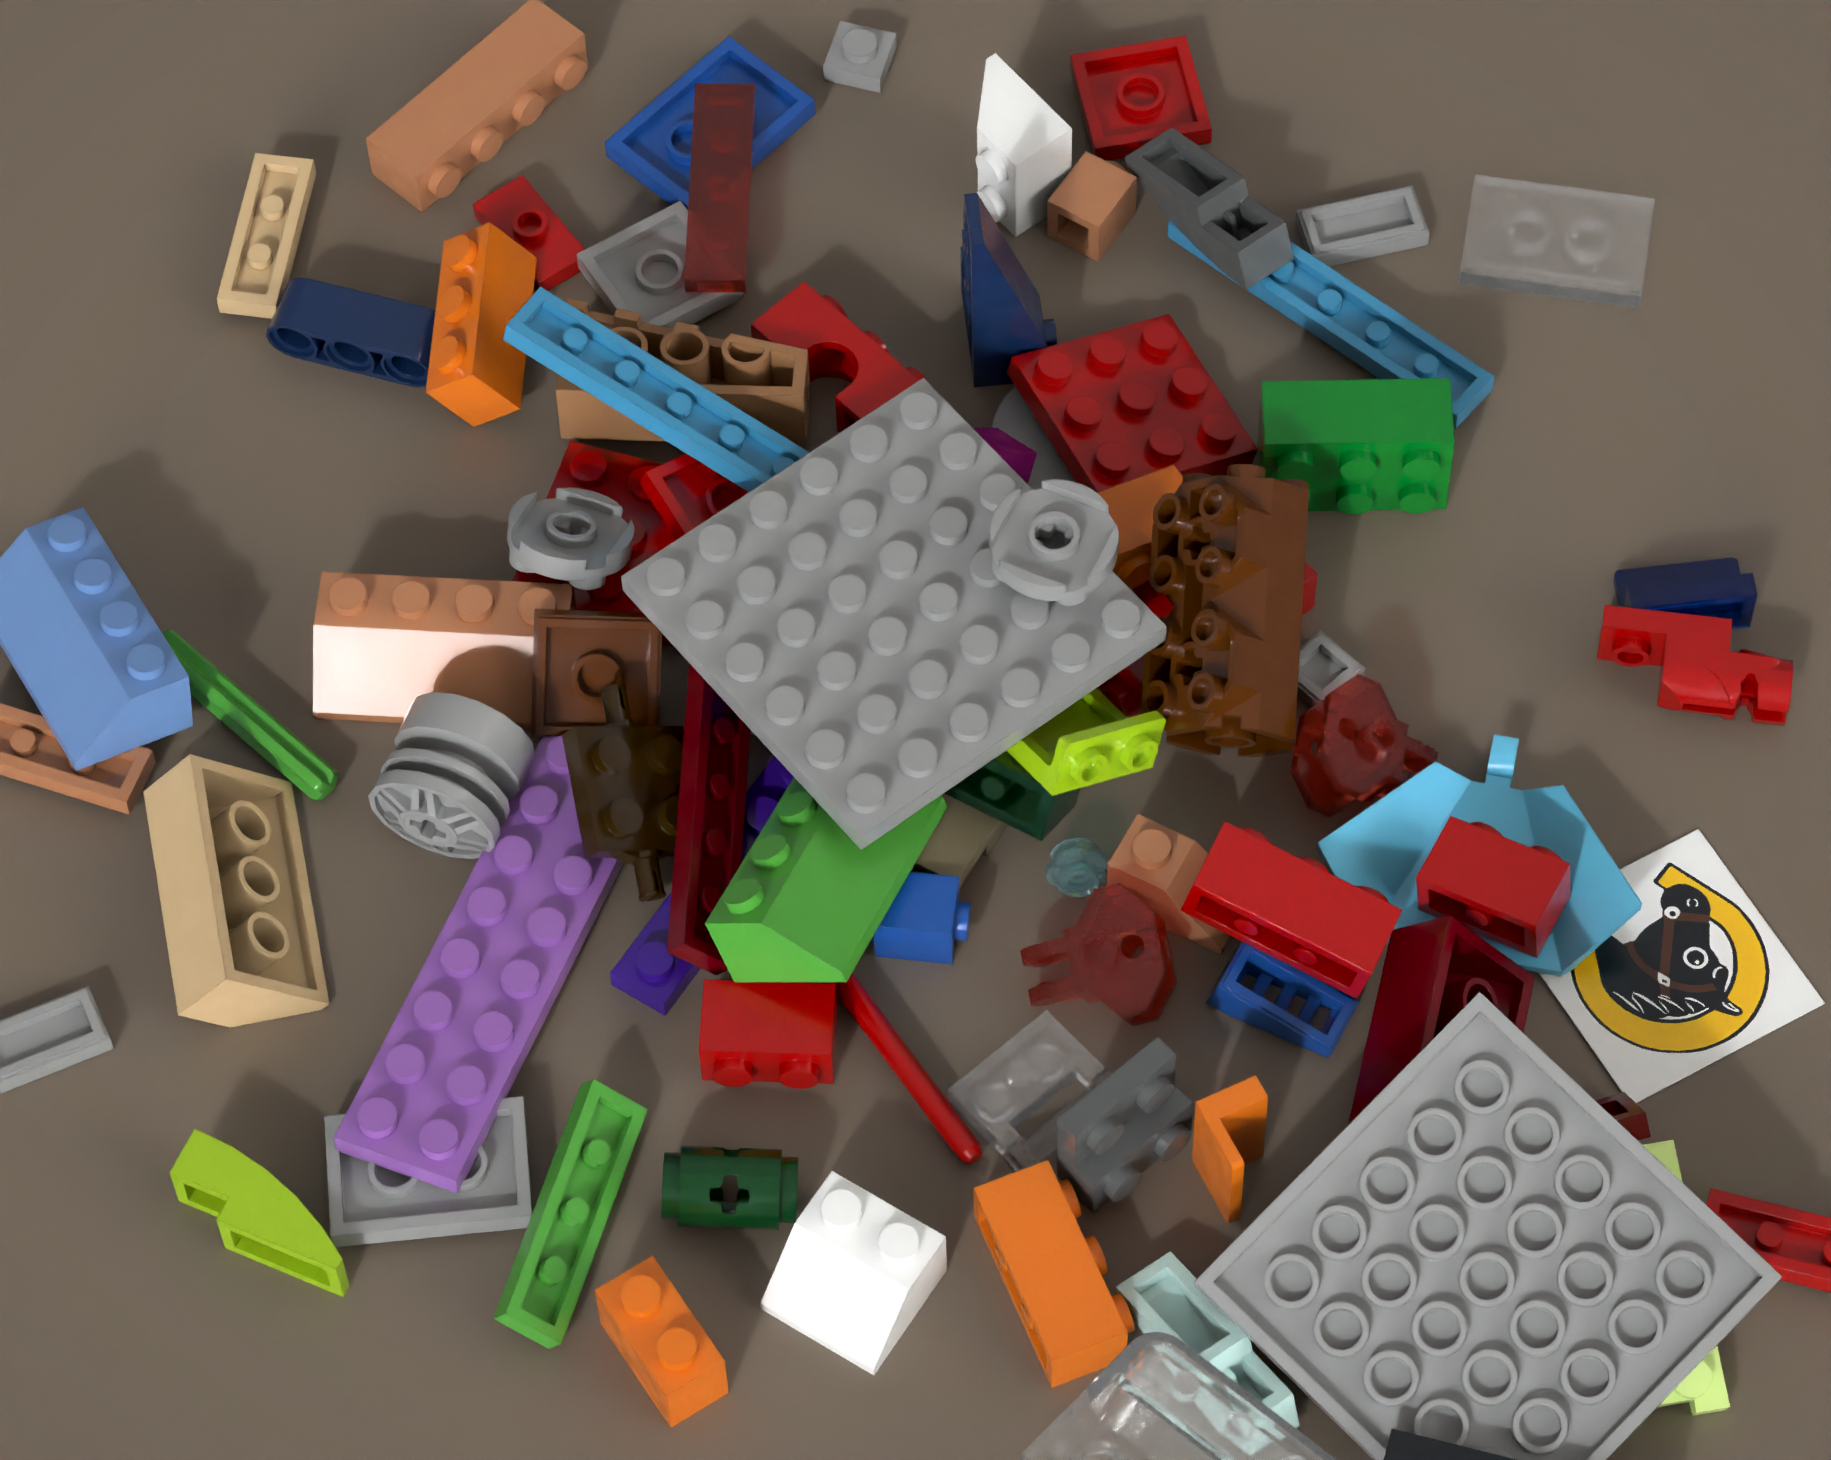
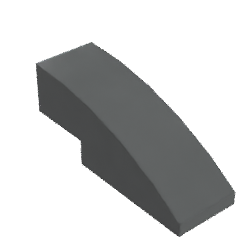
(1212, 207)

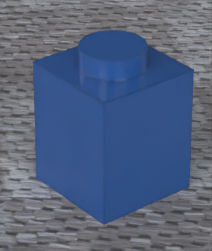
(924, 920)

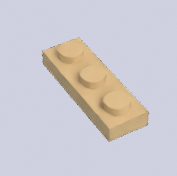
(266, 235)

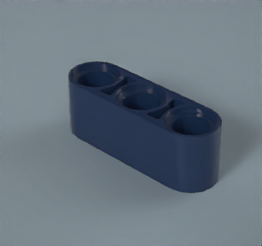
(353, 331)

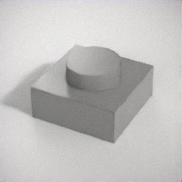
(860, 56)

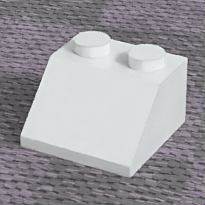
(1020, 149)
(854, 1272)

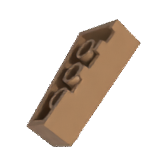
(750, 373)

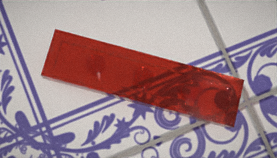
(720, 188)

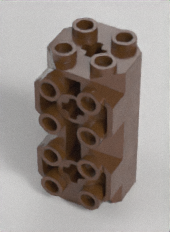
(1235, 573)

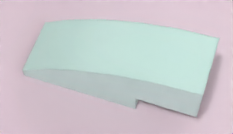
(1168, 1302)

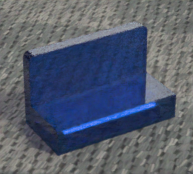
(1691, 588)

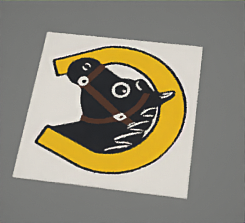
(1682, 975)

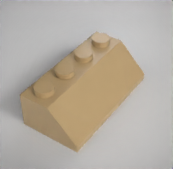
(234, 894)

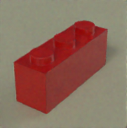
(1291, 909)

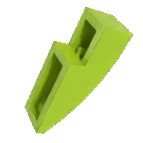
(256, 1212)

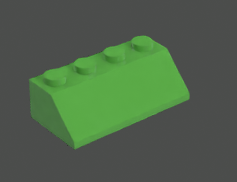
(810, 895)

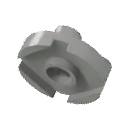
(543, 542)
(1049, 573)

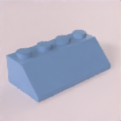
(87, 643)

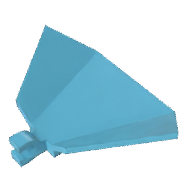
(1395, 835)

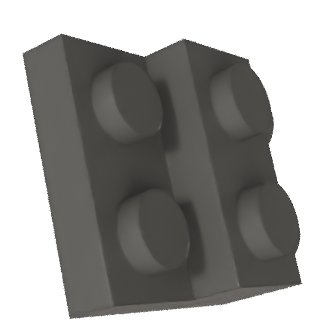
(1124, 1127)

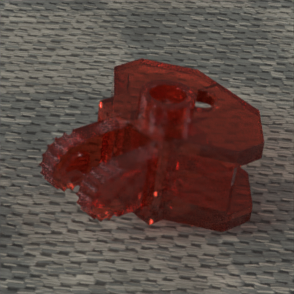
(1357, 748)
(1104, 960)

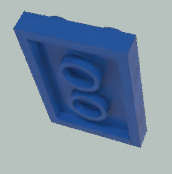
(659, 138)

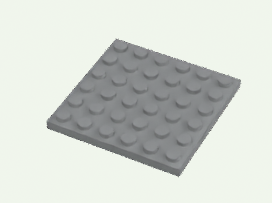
(865, 619)
(1487, 1262)

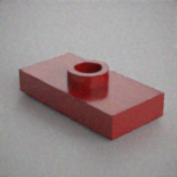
(534, 226)

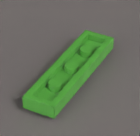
(570, 1214)

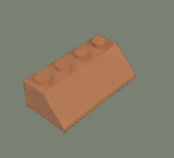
(409, 636)

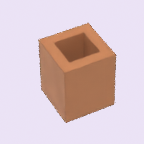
(1092, 206)

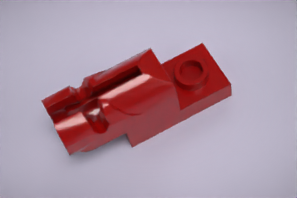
(1697, 663)

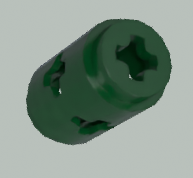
(694, 1192)

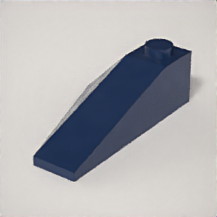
(997, 299)

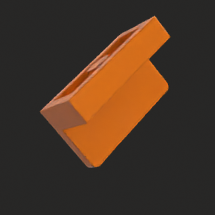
(1226, 1137)

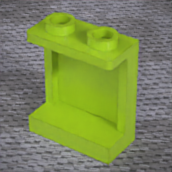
(1089, 745)

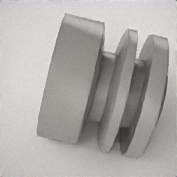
(452, 775)

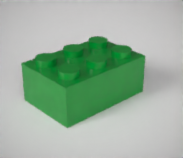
(1360, 441)

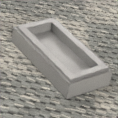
(1363, 226)
(50, 1038)

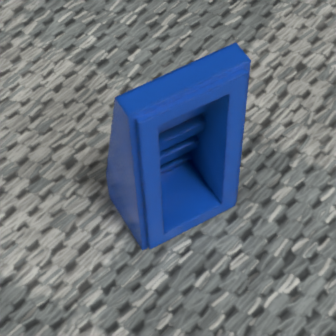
(1257, 1011)

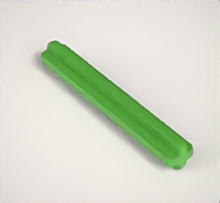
(254, 723)

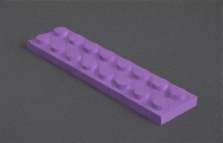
(483, 988)

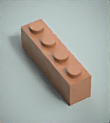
(478, 104)

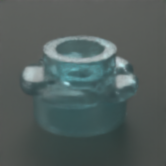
(1077, 867)

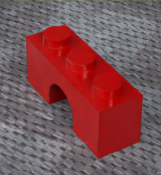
(836, 350)

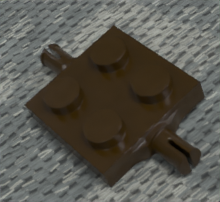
(626, 789)

